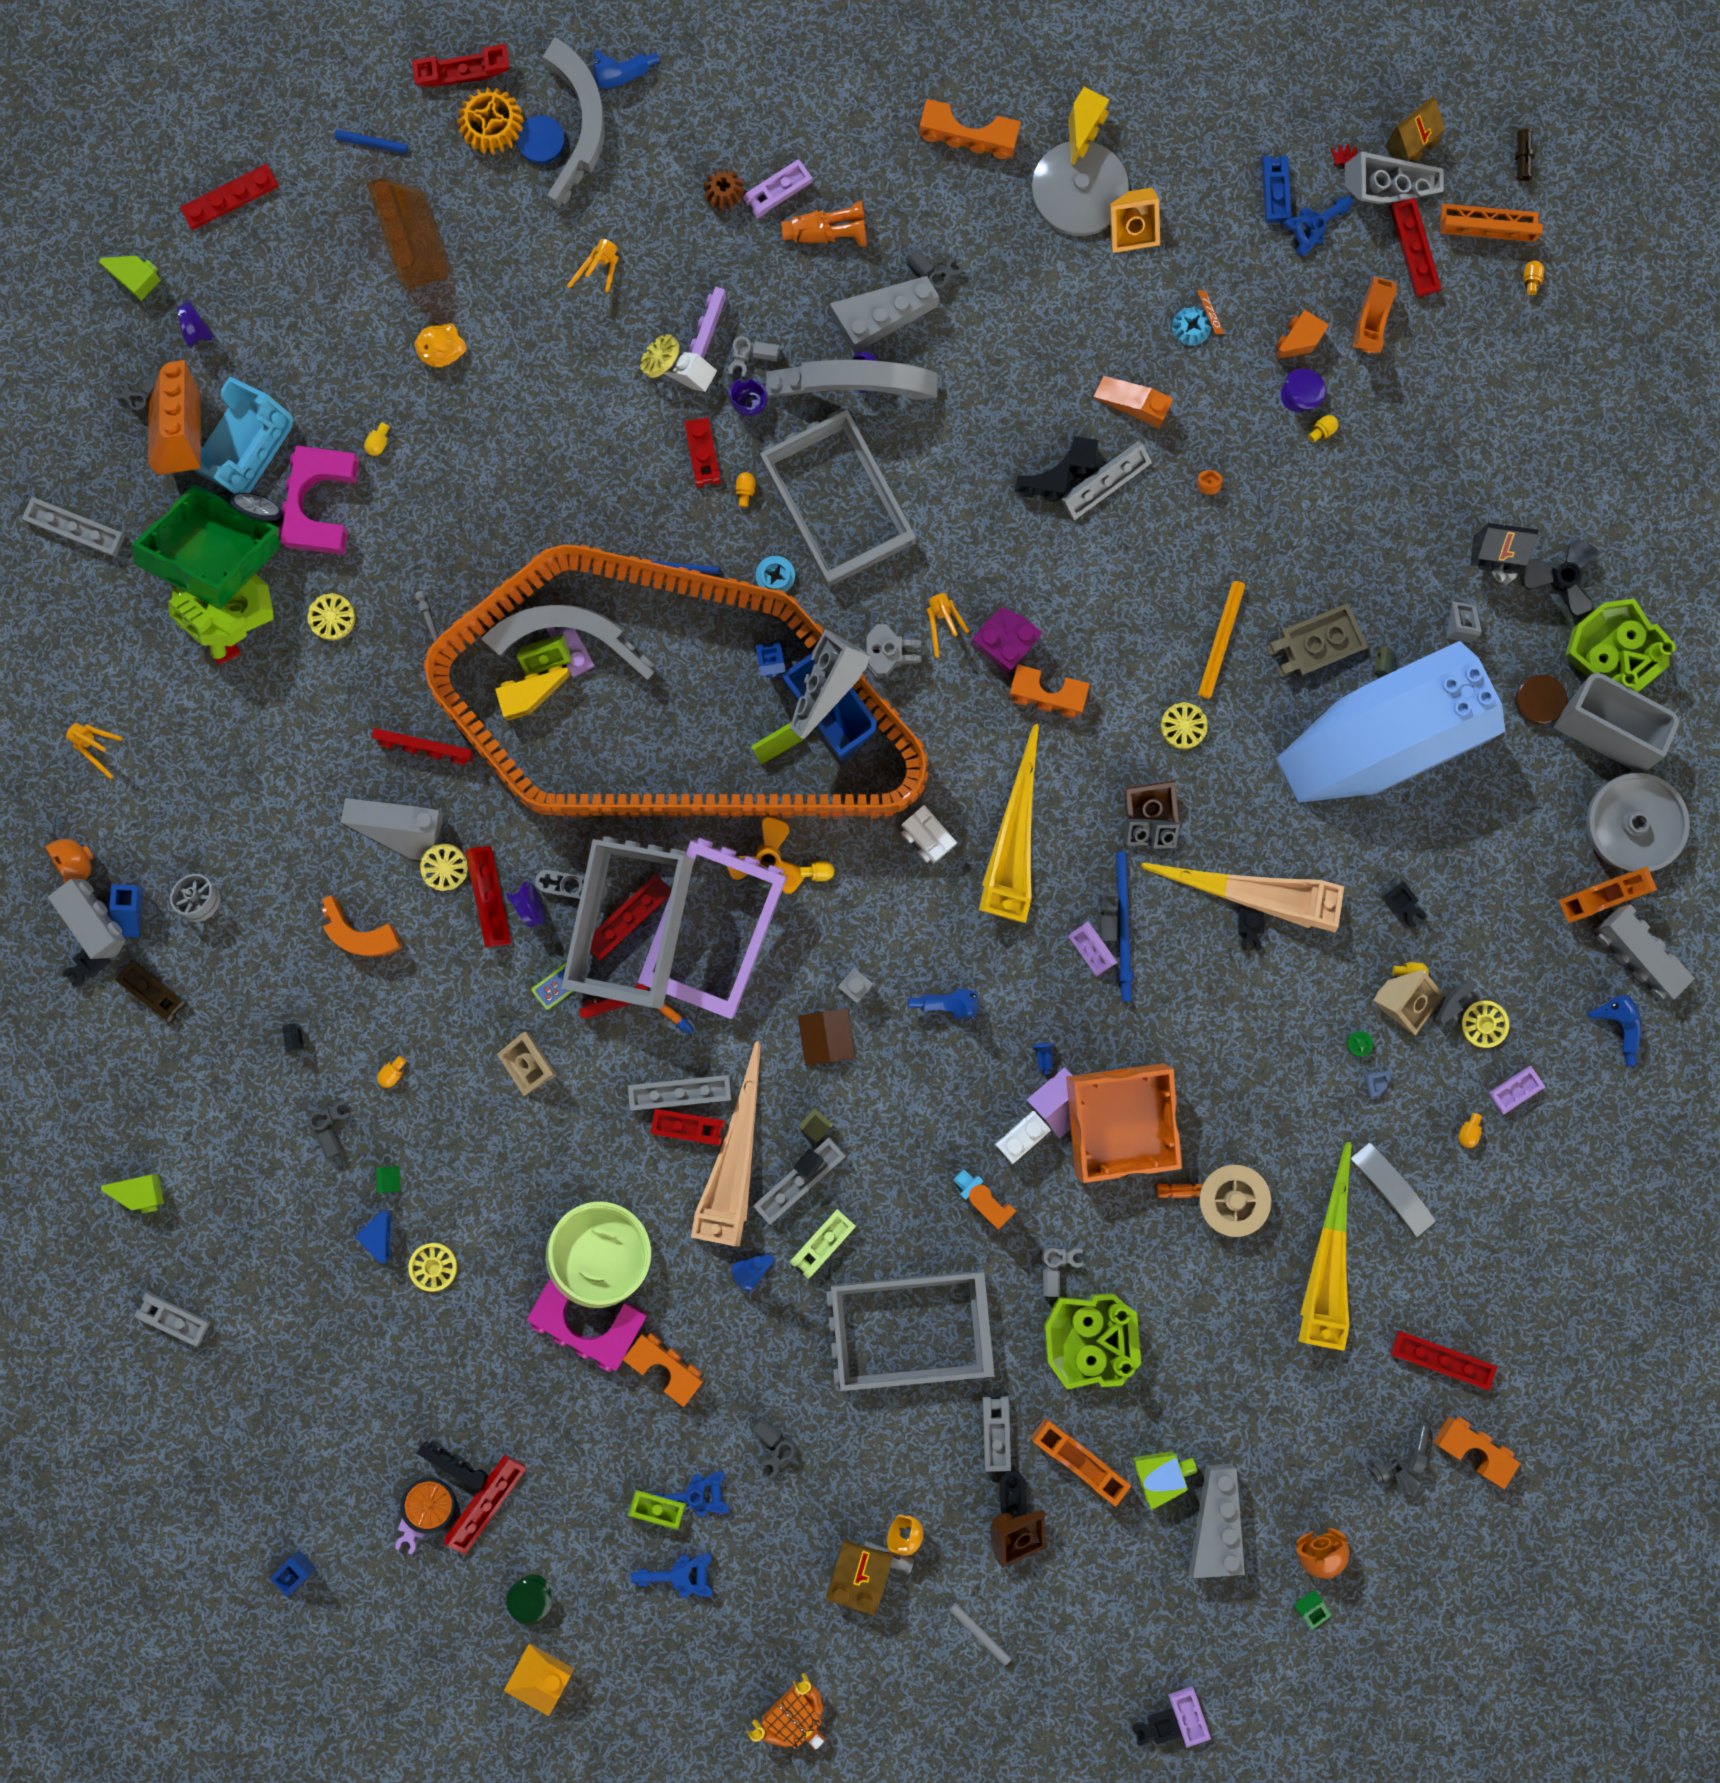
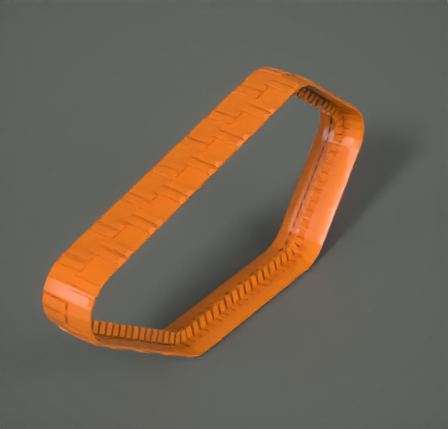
(569, 558)

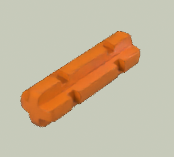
(1178, 1190)

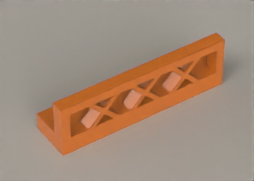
(1488, 226)

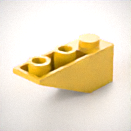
(1086, 114)
(525, 696)

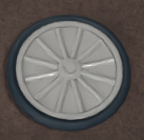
(255, 506)

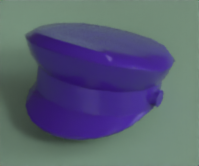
(192, 324)
(1303, 390)
(528, 905)

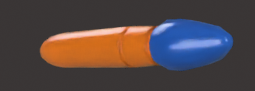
(672, 1015)

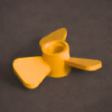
(774, 834)

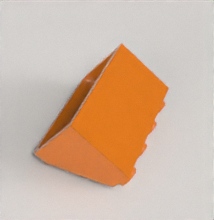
(174, 421)

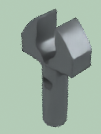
(1417, 1460)

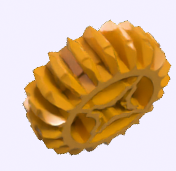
(474, 113)

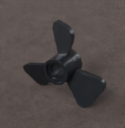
(1540, 574)

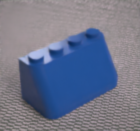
(847, 723)

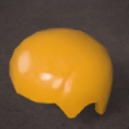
(902, 1546)

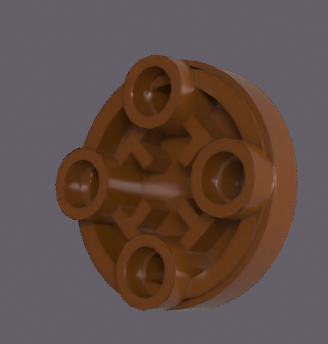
(1541, 699)

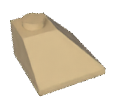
(1409, 999)

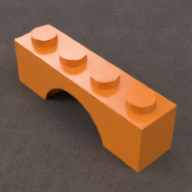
(995, 138)
(1081, 1461)

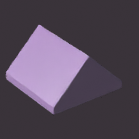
(1052, 1103)

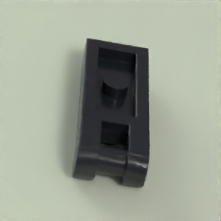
(452, 1464)

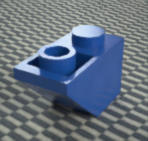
(127, 908)

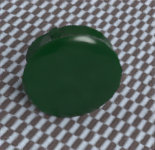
(529, 1599)

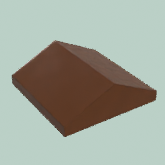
(1152, 801)
(826, 1036)

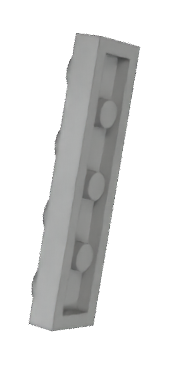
(1106, 480)
(73, 527)
(679, 1092)
(796, 1185)

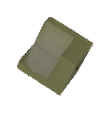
(815, 1125)

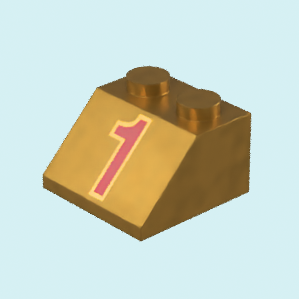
(1417, 133)
(859, 1577)

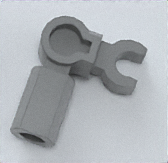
(743, 348)
(1051, 1276)

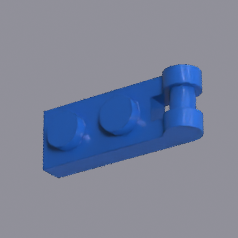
(1276, 189)
(770, 659)

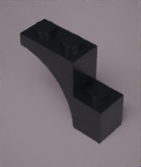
(1053, 482)

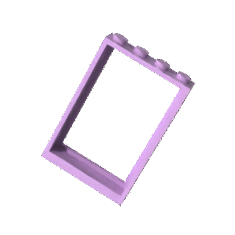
(695, 996)

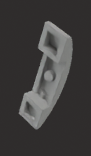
(1394, 1189)

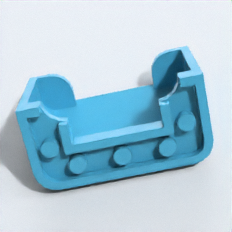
(244, 438)

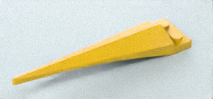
(1009, 869)

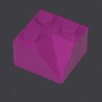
(1006, 639)

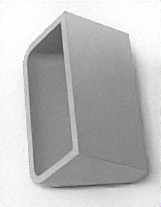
(1619, 723)

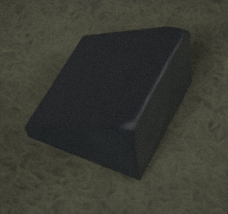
(292, 1037)
(809, 1163)

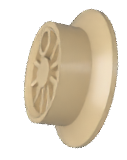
(1235, 1200)

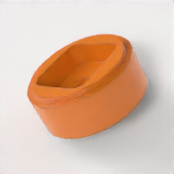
(1209, 482)

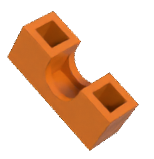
(1027, 689)
(648, 1352)
(1496, 1463)

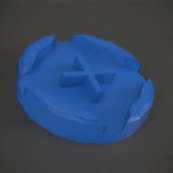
(541, 139)

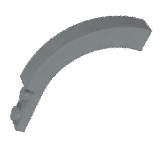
(573, 70)
(853, 375)
(518, 625)

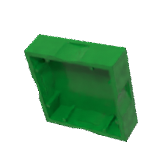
(206, 547)

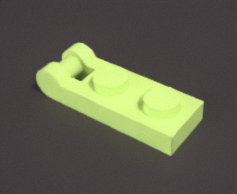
(823, 1243)

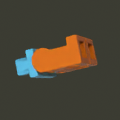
(982, 1200)

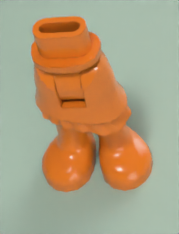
(816, 229)

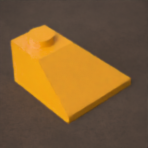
(1135, 220)
(539, 1679)

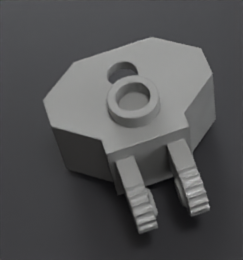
(890, 649)

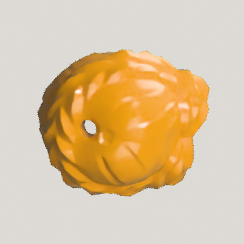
(443, 345)

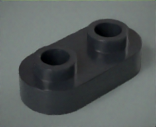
(1012, 1495)

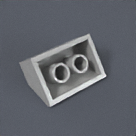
(88, 919)

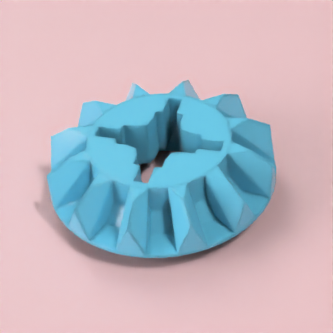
(1193, 336)
(771, 564)

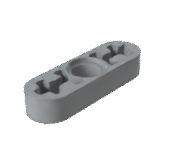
(554, 875)

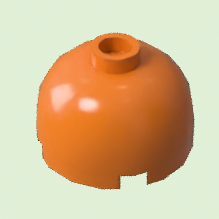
(70, 859)
(1328, 1551)

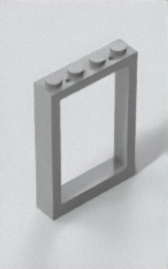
(815, 432)
(587, 915)
(980, 1327)

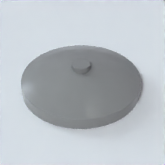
(1078, 195)
(1637, 822)

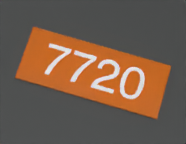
(1210, 312)

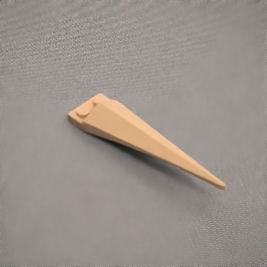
(726, 1195)

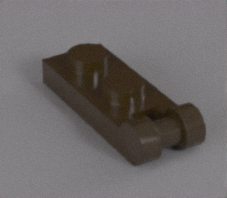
(150, 991)

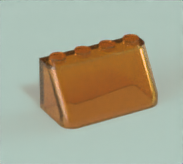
(409, 232)

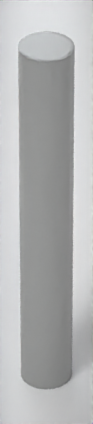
(980, 1634)

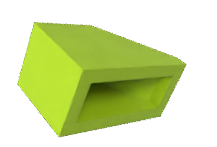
(133, 273)
(137, 1193)

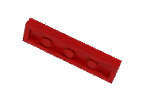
(229, 196)
(1415, 247)
(413, 744)
(488, 896)
(629, 916)
(1443, 1360)
(484, 1504)

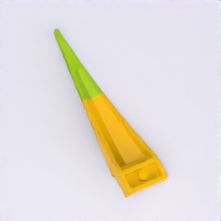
(1326, 1299)

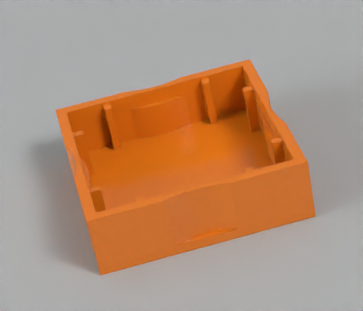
(1123, 1122)

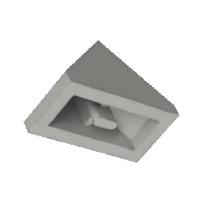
(1463, 622)

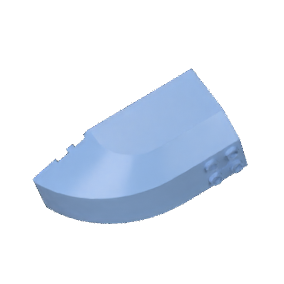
(1396, 728)

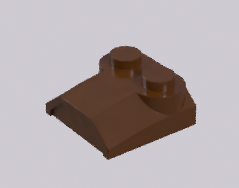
(1017, 1536)

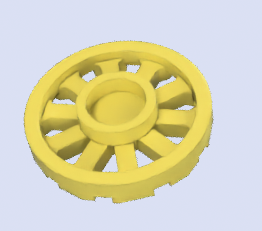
(659, 356)
(331, 616)
(1183, 725)
(443, 867)
(1485, 1024)
(432, 1267)

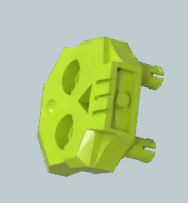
(226, 626)
(1606, 635)
(1071, 1342)

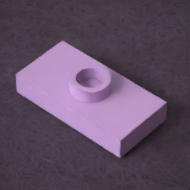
(1092, 949)
(1516, 1090)
(1189, 1716)

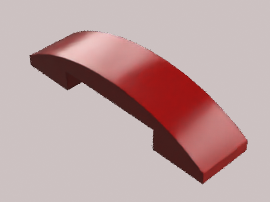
(461, 69)

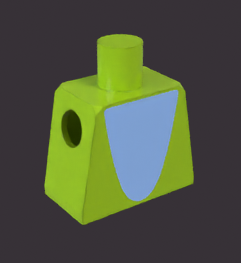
(1163, 1476)

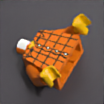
(793, 1718)

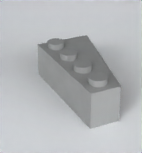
(882, 311)
(1643, 953)
(1218, 1533)

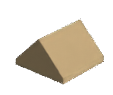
(526, 1063)

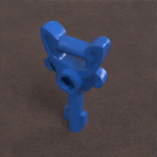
(1314, 224)
(695, 1494)
(680, 1576)

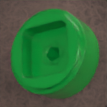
(1359, 1043)

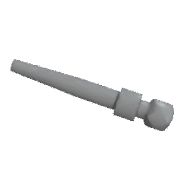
(424, 607)

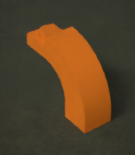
(1374, 314)
(1607, 894)
(368, 944)

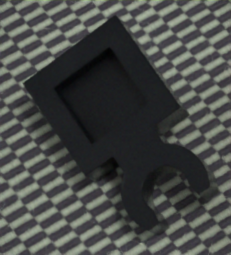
(1402, 901)
(1250, 922)
(85, 966)
(1161, 1726)

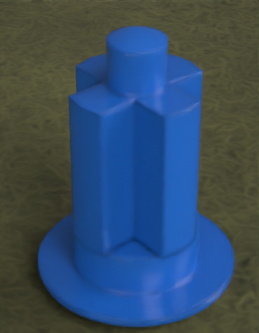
(1044, 1056)

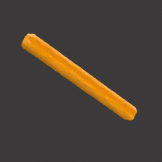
(1221, 639)

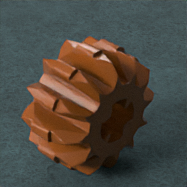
(733, 189)

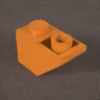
(1303, 337)

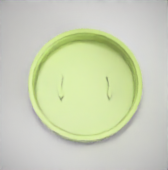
(598, 1254)

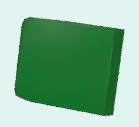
(388, 1179)
(1312, 1610)

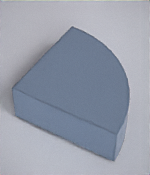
(1377, 1083)

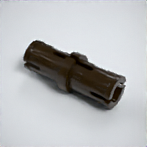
(1524, 155)

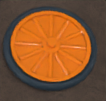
(428, 1505)

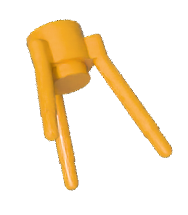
(602, 254)
(943, 607)
(82, 737)

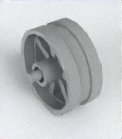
(195, 897)

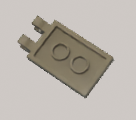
(1319, 642)

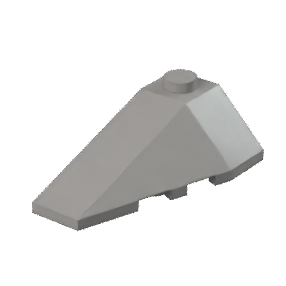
(1389, 179)
(834, 673)
(399, 827)

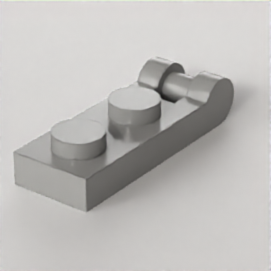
(172, 1319)
(996, 1435)

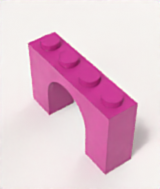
(309, 468)
(607, 1349)

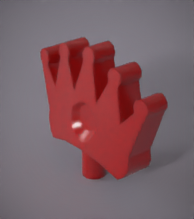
(1341, 157)

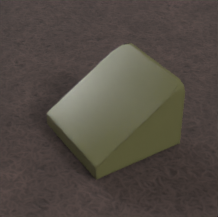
(1384, 661)

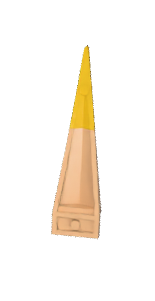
(1294, 900)

